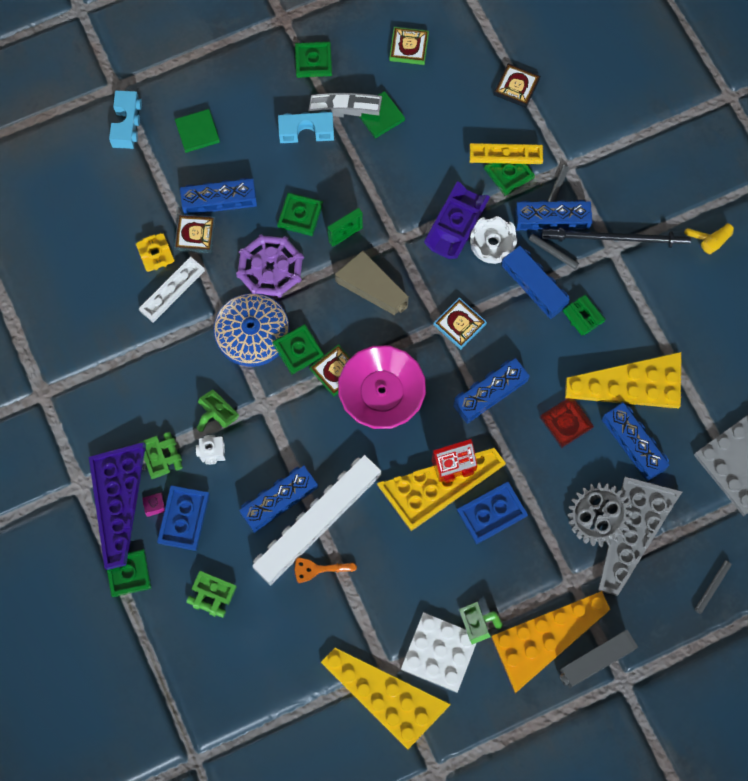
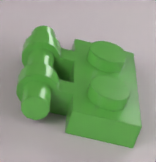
(155, 458)
(214, 588)

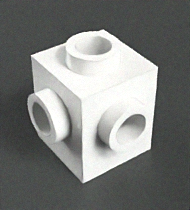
(211, 449)

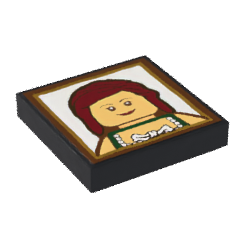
(517, 85)

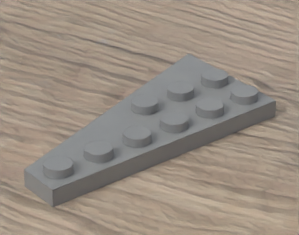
(649, 509)

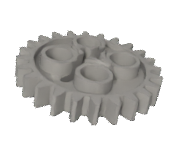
(616, 522)

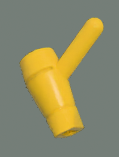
(713, 241)

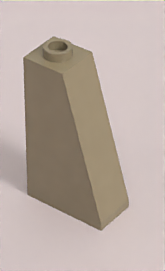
(371, 283)

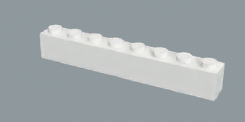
(316, 520)

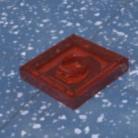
(566, 422)

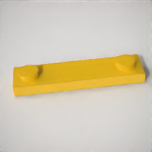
(506, 153)

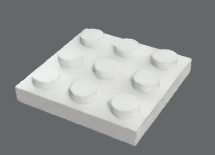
(439, 653)

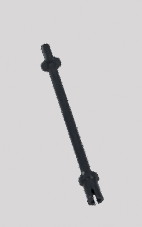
(561, 234)

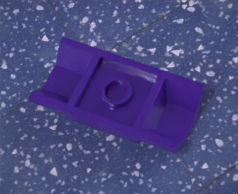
(455, 222)

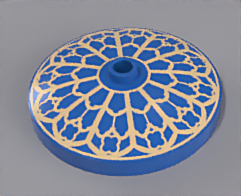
(250, 345)

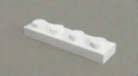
(171, 290)

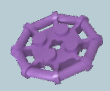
(270, 255)

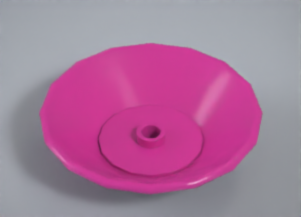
(377, 369)

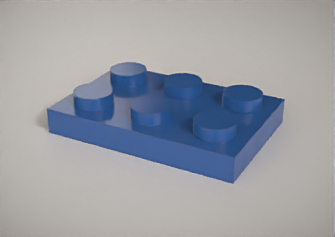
(492, 512)
(183, 518)

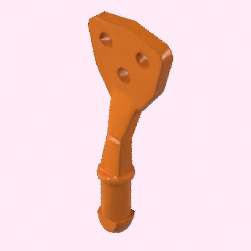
(316, 569)

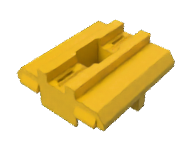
(149, 260)

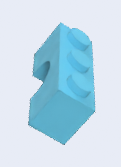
(291, 125)
(124, 133)

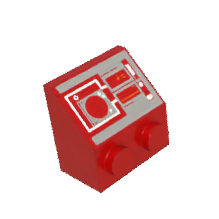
(454, 461)

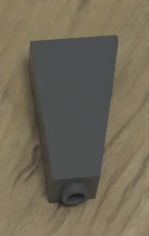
(598, 659)

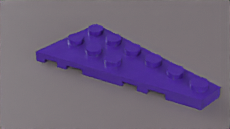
(116, 489)

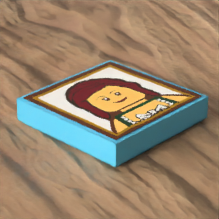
(459, 323)

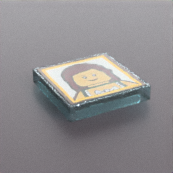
(194, 233)

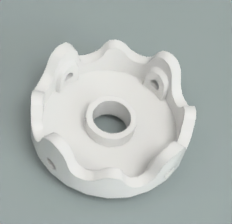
(493, 228)

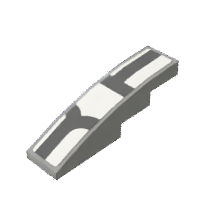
(345, 104)

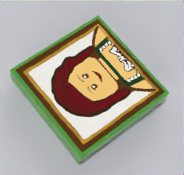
(409, 46)

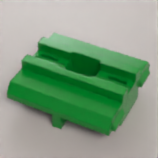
(585, 305)

